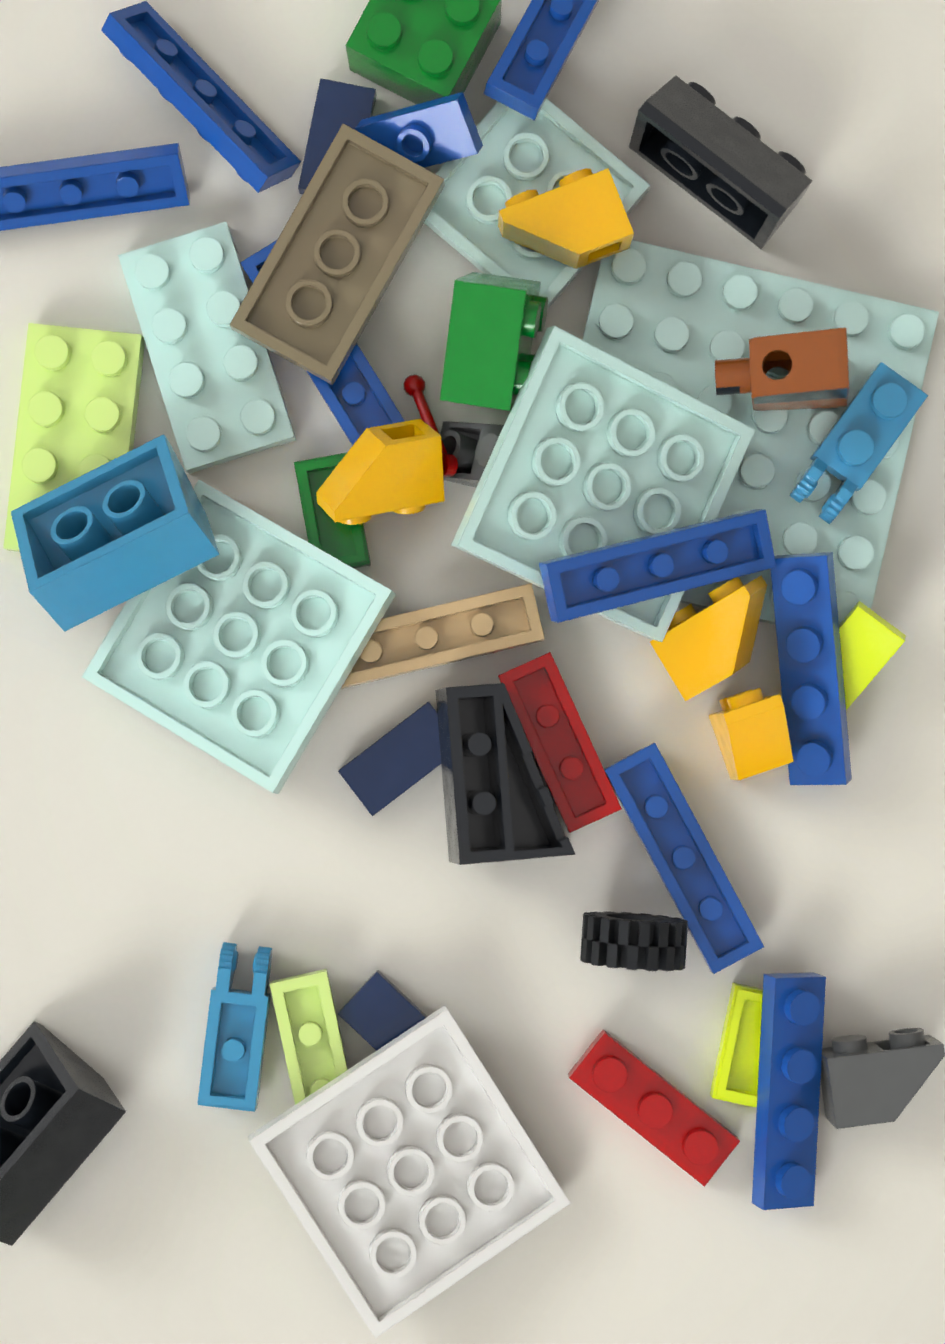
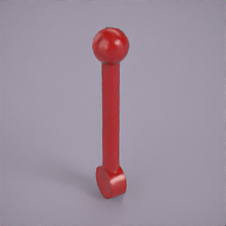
(415, 386)

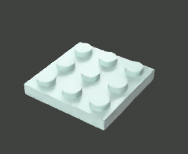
(514, 159)

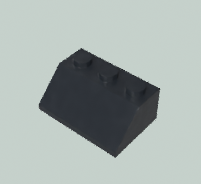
(718, 159)
(49, 1124)

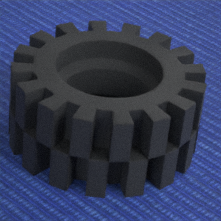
(634, 941)

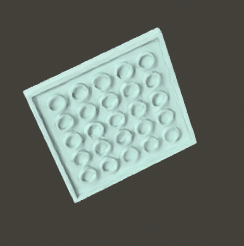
(684, 311)

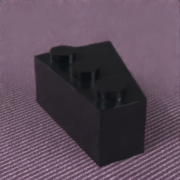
(491, 781)

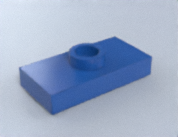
(427, 131)

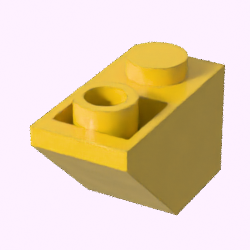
(572, 222)
(384, 472)
(714, 642)
(752, 733)

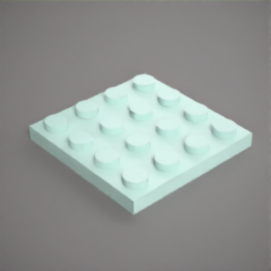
(597, 462)
(243, 644)

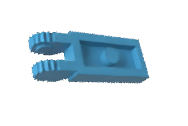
(861, 437)
(235, 1034)

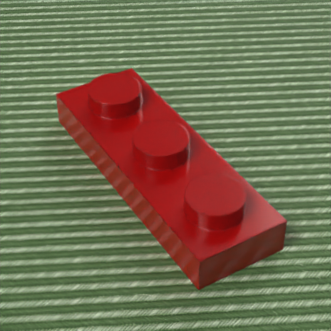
(560, 742)
(653, 1107)

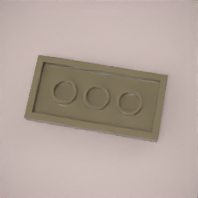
(337, 254)

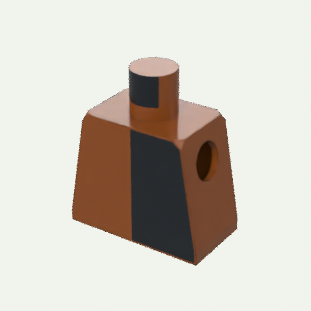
(815, 367)

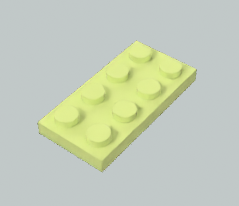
(72, 408)

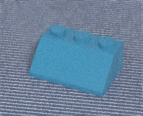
(112, 534)

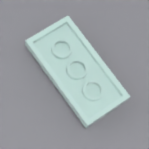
(211, 378)

